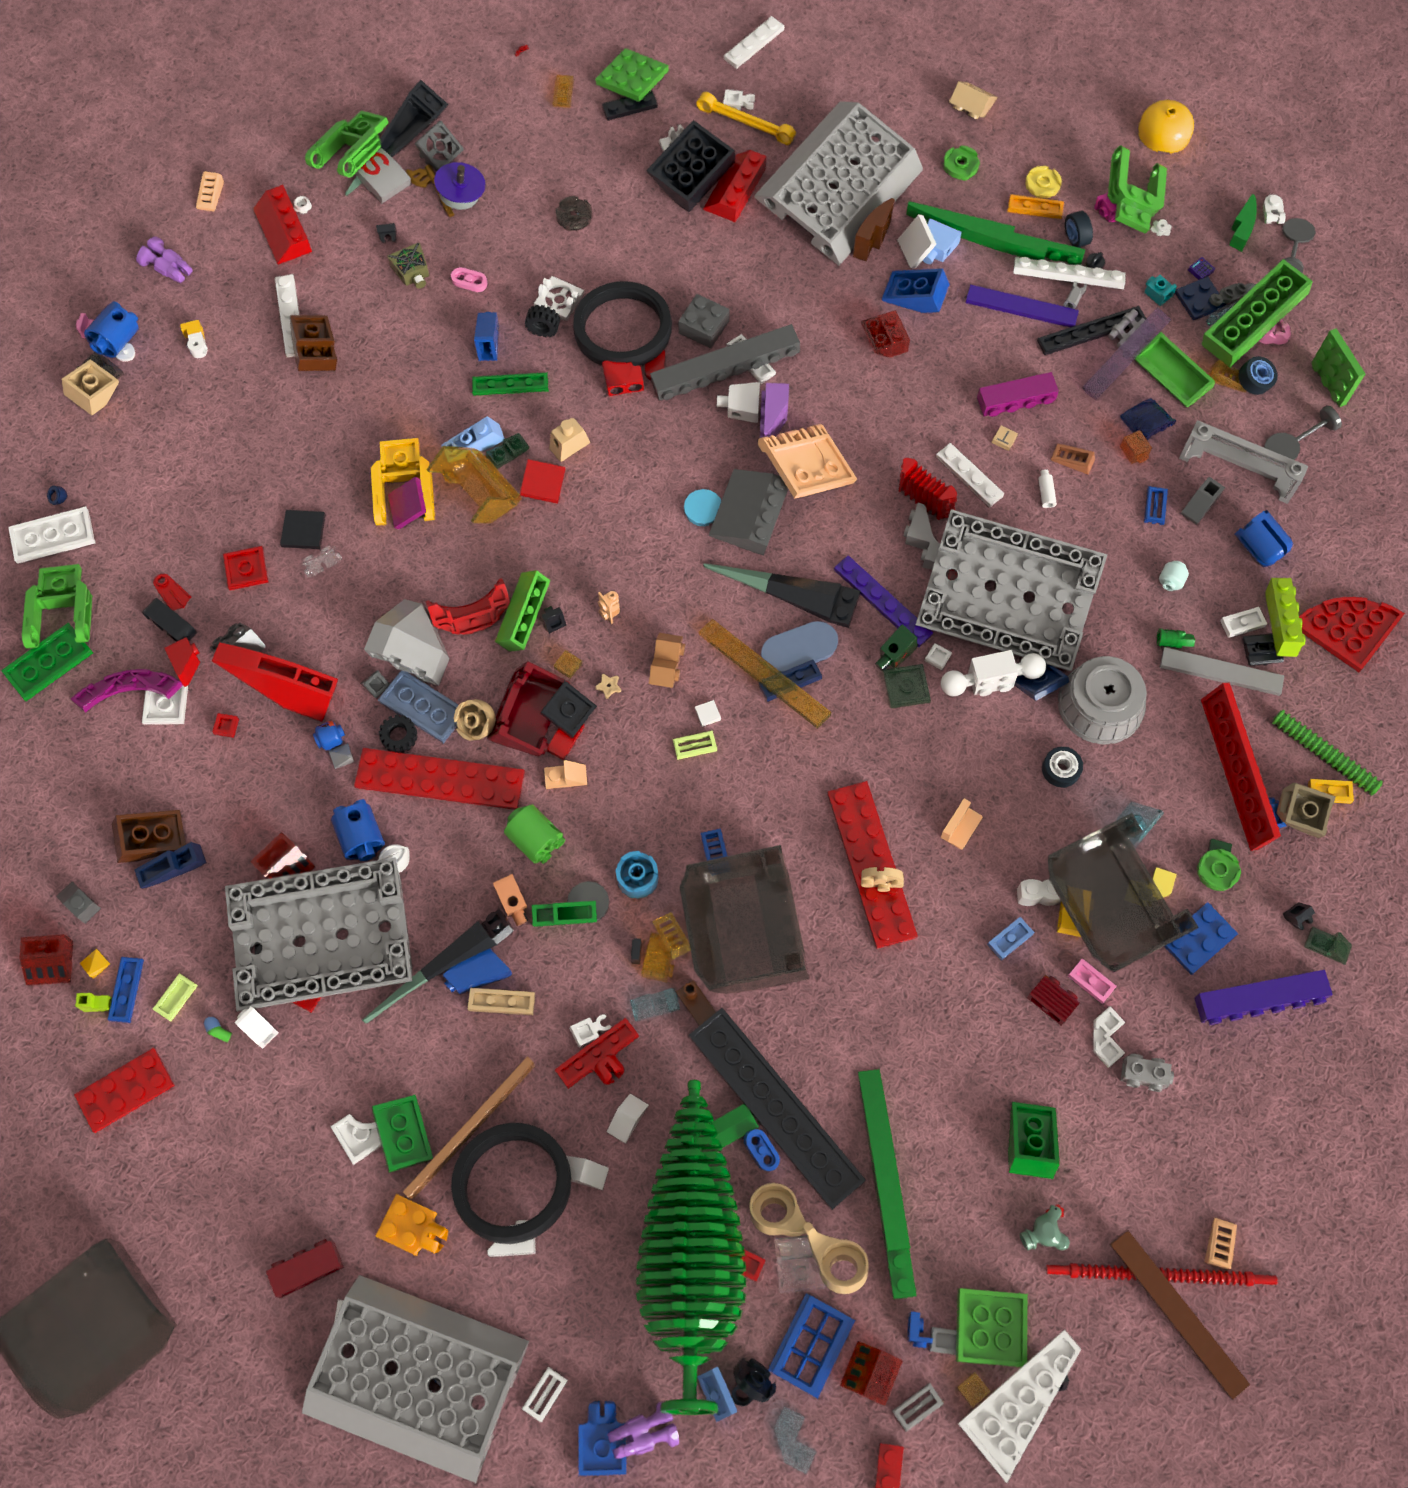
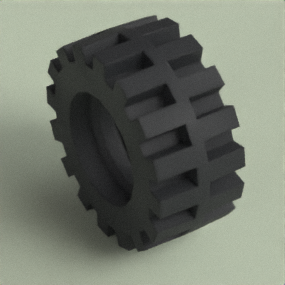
(542, 321)
(403, 744)

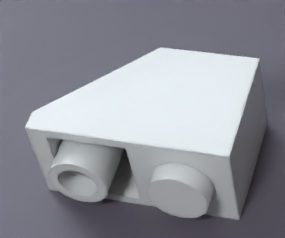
(256, 1027)

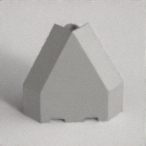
(409, 642)

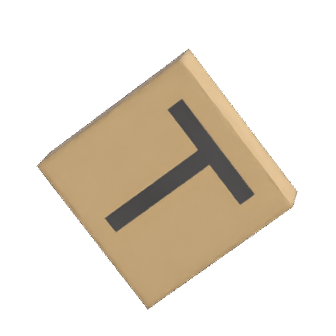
(1004, 438)

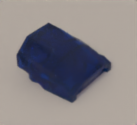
(1148, 418)

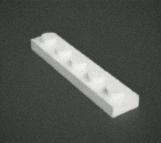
(287, 306)

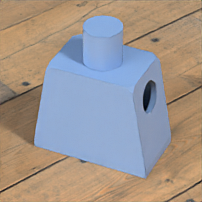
(946, 241)

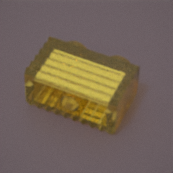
(657, 960)

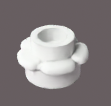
(299, 201)

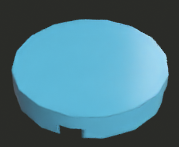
(702, 507)

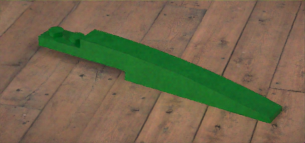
(998, 235)
(887, 1185)

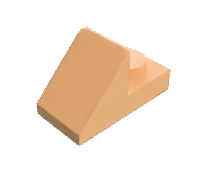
(565, 776)

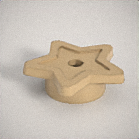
(608, 690)

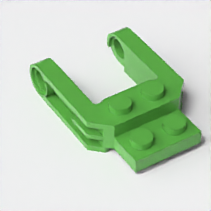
(359, 133)
(1133, 204)
(57, 589)

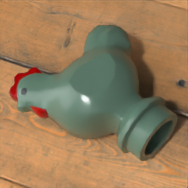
(1046, 1231)

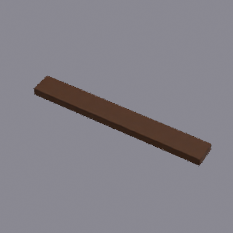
(1180, 1314)

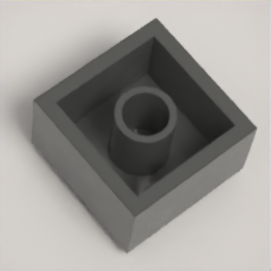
(703, 321)

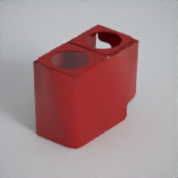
(622, 373)

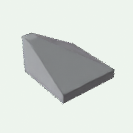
(341, 756)

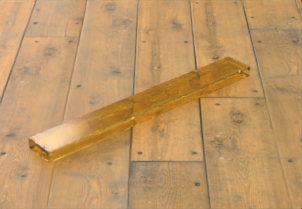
(765, 673)

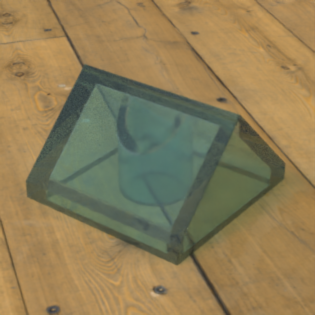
(1146, 818)

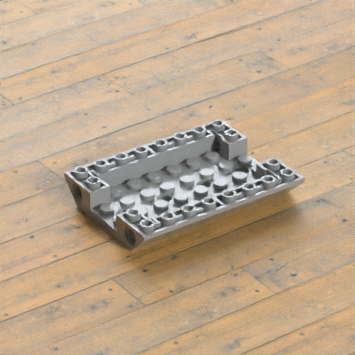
(824, 158)
(1017, 565)
(317, 908)
(400, 1407)

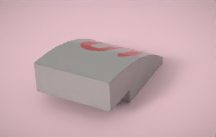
(383, 176)

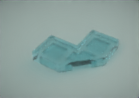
(793, 1452)

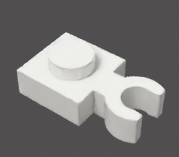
(736, 99)
(586, 1031)

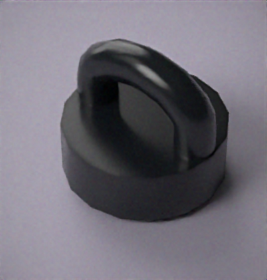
(1095, 260)

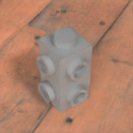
(1146, 1072)

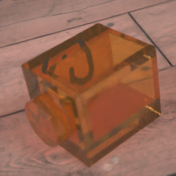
(1136, 447)

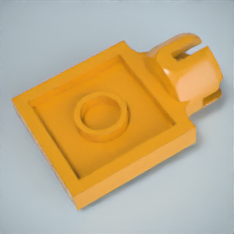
(411, 1227)

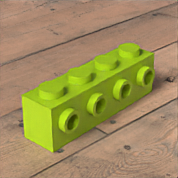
(1284, 617)

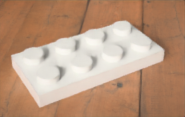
(51, 535)

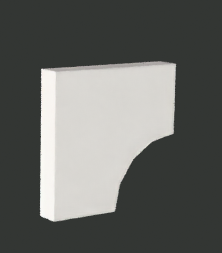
(356, 1137)

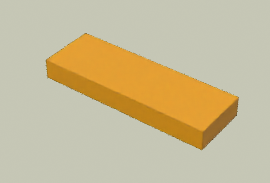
(1035, 206)

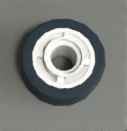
(1060, 777)

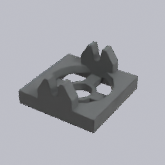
(447, 138)

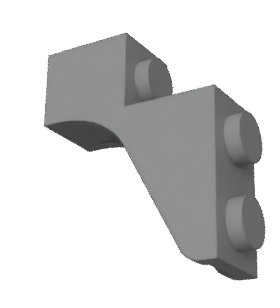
(920, 535)

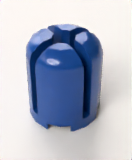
(1265, 539)

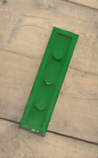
(510, 384)

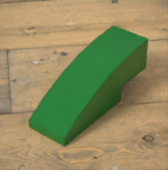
(1244, 224)
(564, 913)

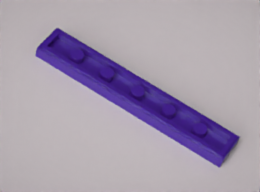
(1022, 306)

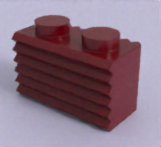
(1053, 999)

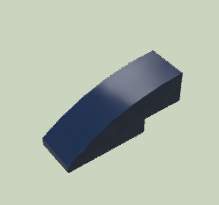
(170, 865)

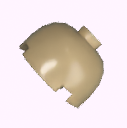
(474, 719)

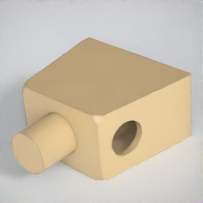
(567, 439)

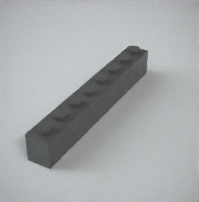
(725, 362)

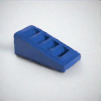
(709, 835)

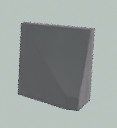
(375, 684)

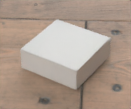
(938, 656)
(707, 713)

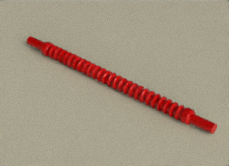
(1247, 1278)

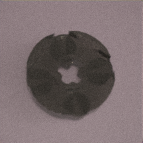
(573, 222)

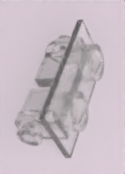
(313, 564)

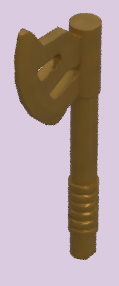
(429, 173)

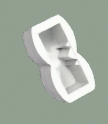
(1034, 891)

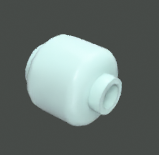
(1173, 575)

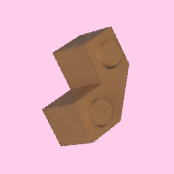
(666, 659)

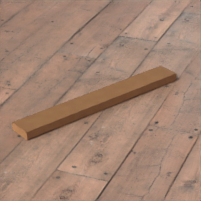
(469, 1128)

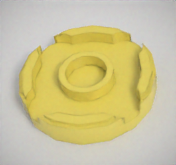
(1039, 186)

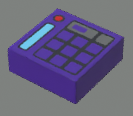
(1201, 269)

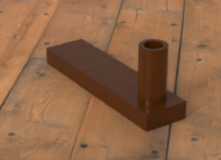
(695, 1002)

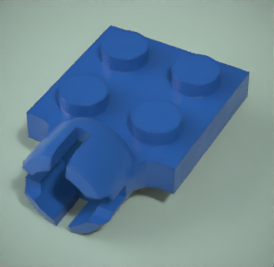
(594, 1446)

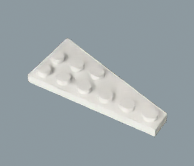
(1012, 1413)

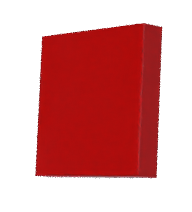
(542, 481)
(245, 568)

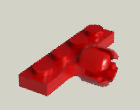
(599, 1056)

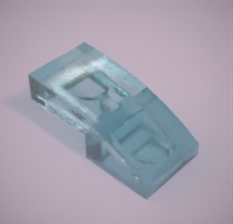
(655, 1005)

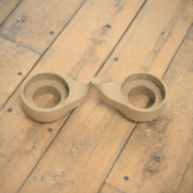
(824, 1248)

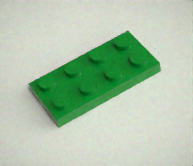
(47, 662)

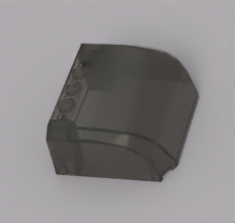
(1114, 896)
(743, 922)
(85, 1331)

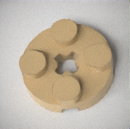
(882, 879)

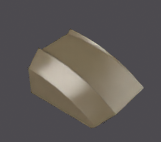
(1305, 809)

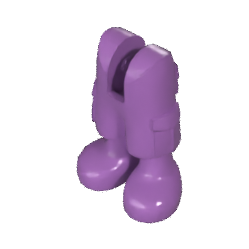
(168, 264)
(638, 1437)

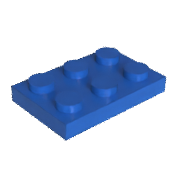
(1203, 943)

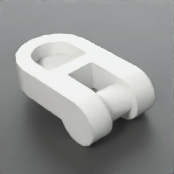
(1271, 205)

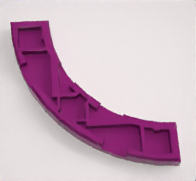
(126, 681)

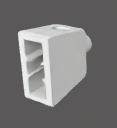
(742, 401)

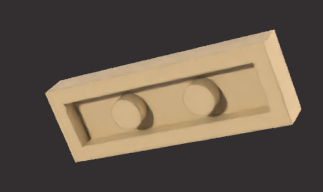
(501, 1001)

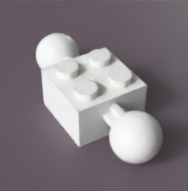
(993, 673)

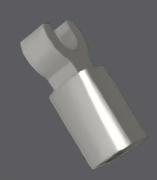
(1074, 296)

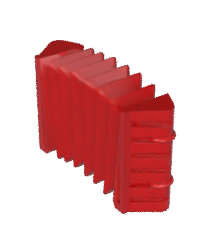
(926, 489)

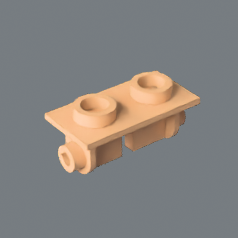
(608, 605)

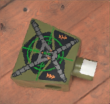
(410, 265)

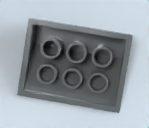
(749, 510)

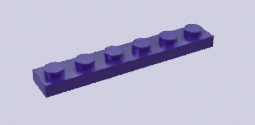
(881, 598)

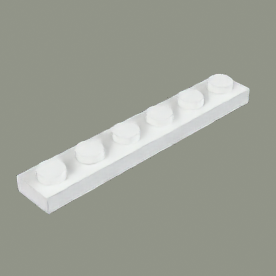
(1069, 273)

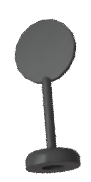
(1299, 232)
(1289, 446)

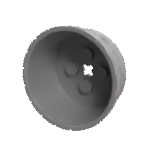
(1094, 713)

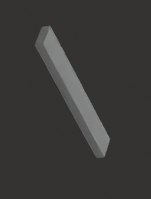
(1222, 671)

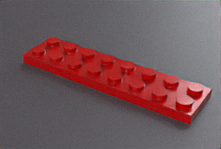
(1240, 767)
(439, 778)
(868, 848)

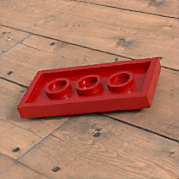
(124, 1090)

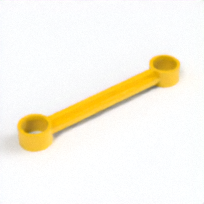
(783, 133)

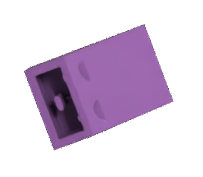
(773, 408)

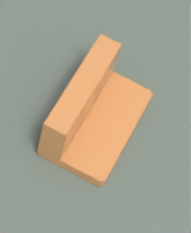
(961, 825)

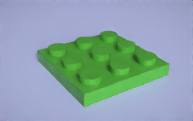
(632, 75)
(1337, 368)
(991, 1327)

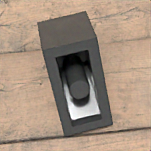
(78, 902)

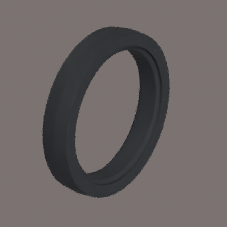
(622, 290)
(489, 1139)

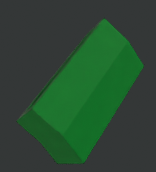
(734, 1125)

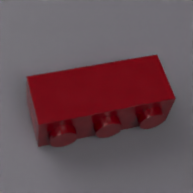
(304, 1268)

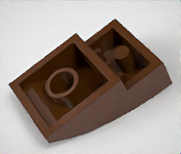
(873, 230)
(313, 343)

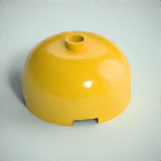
(1166, 126)

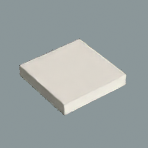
(916, 241)
(165, 711)

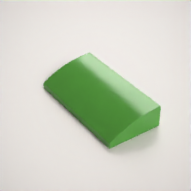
(1175, 370)

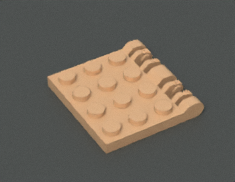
(807, 460)

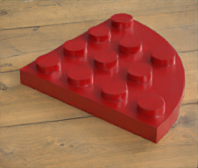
(1350, 627)

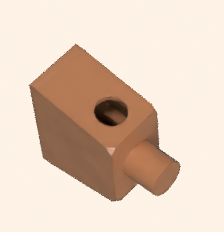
(508, 890)

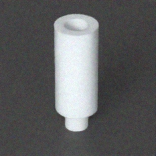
(1047, 490)

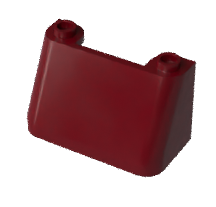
(519, 716)

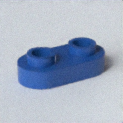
(761, 1149)

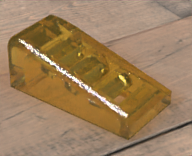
(1225, 381)
(679, 950)

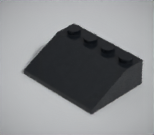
(692, 165)

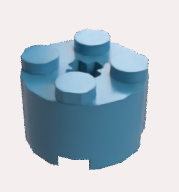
(637, 886)

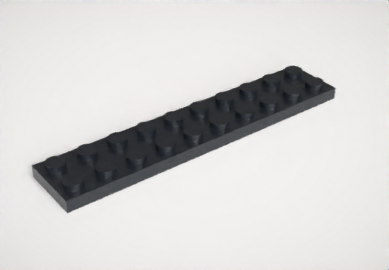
(777, 1108)

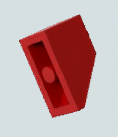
(183, 659)

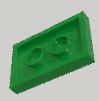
(402, 1133)

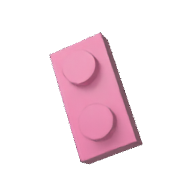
(1092, 981)

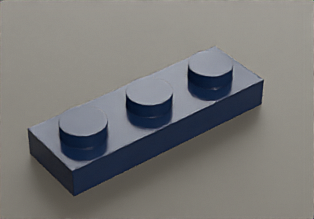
(800, 675)

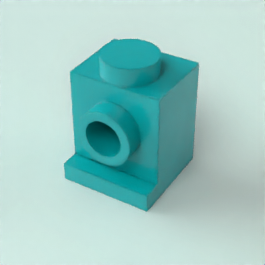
(1159, 289)

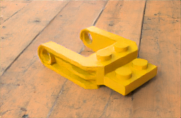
(400, 463)

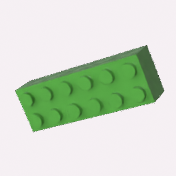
(1256, 313)

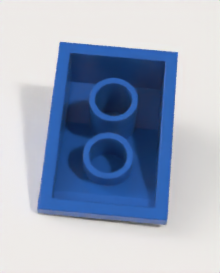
(917, 289)

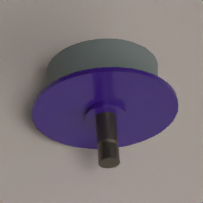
(459, 185)

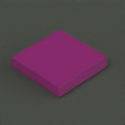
(407, 503)

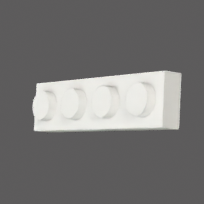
(754, 42)
(970, 475)

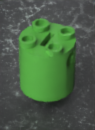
(533, 833)

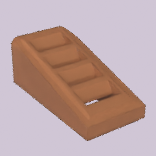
(1071, 463)

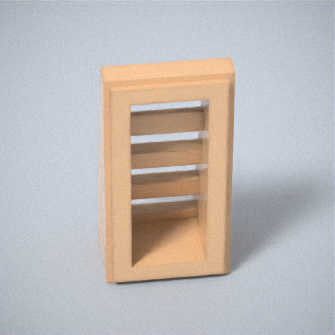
(214, 181)
(1211, 1250)

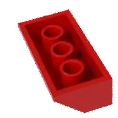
(736, 185)
(281, 225)

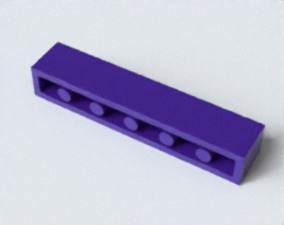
(1263, 996)

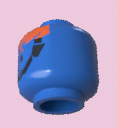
(328, 735)

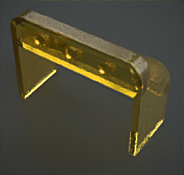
(479, 479)

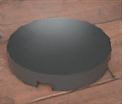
(591, 892)

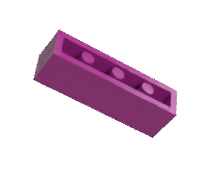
(1017, 394)

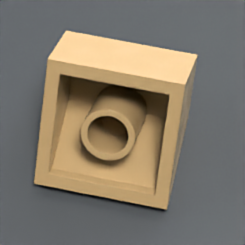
(972, 99)
(89, 386)

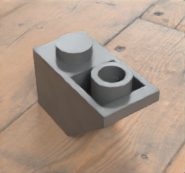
(1203, 500)

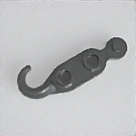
(1231, 293)

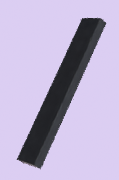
(1084, 332)

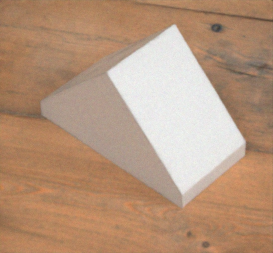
(627, 1118)
(587, 1172)

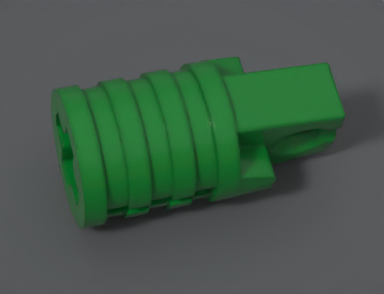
(1174, 638)

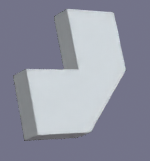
(1103, 1044)

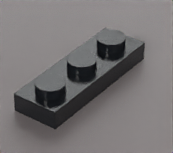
(627, 106)

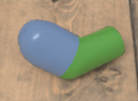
(214, 1029)

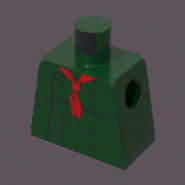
(901, 642)

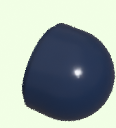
(61, 495)

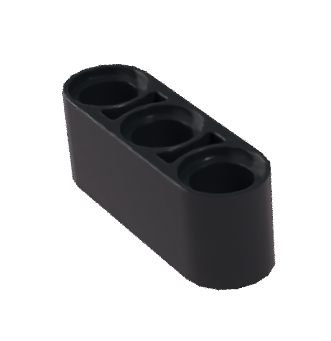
(169, 621)

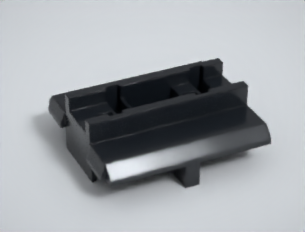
(1261, 649)

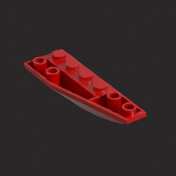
(279, 680)

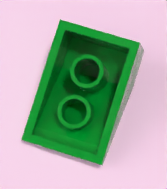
(1033, 1141)

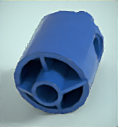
(111, 330)
(357, 831)

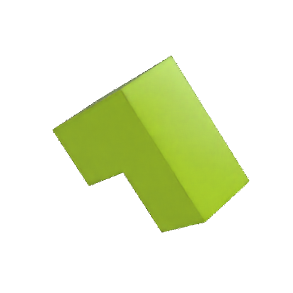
(90, 1003)

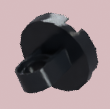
(753, 1381)

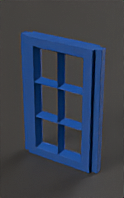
(831, 1354)

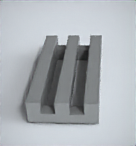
(933, 1395)

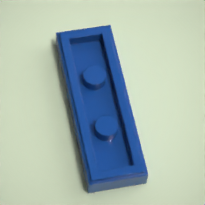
(125, 990)

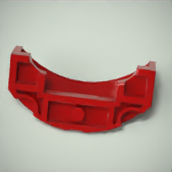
(473, 616)

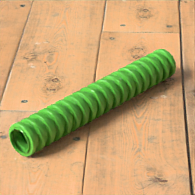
(1327, 752)

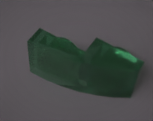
(509, 450)

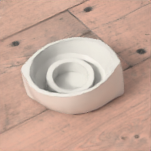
(400, 852)

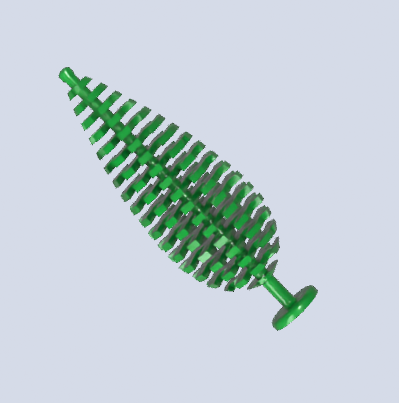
(691, 1251)

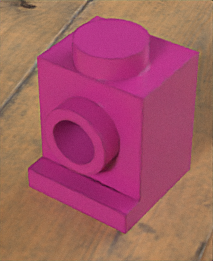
(1106, 208)

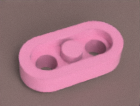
(470, 279)

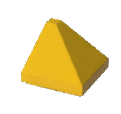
(94, 963)

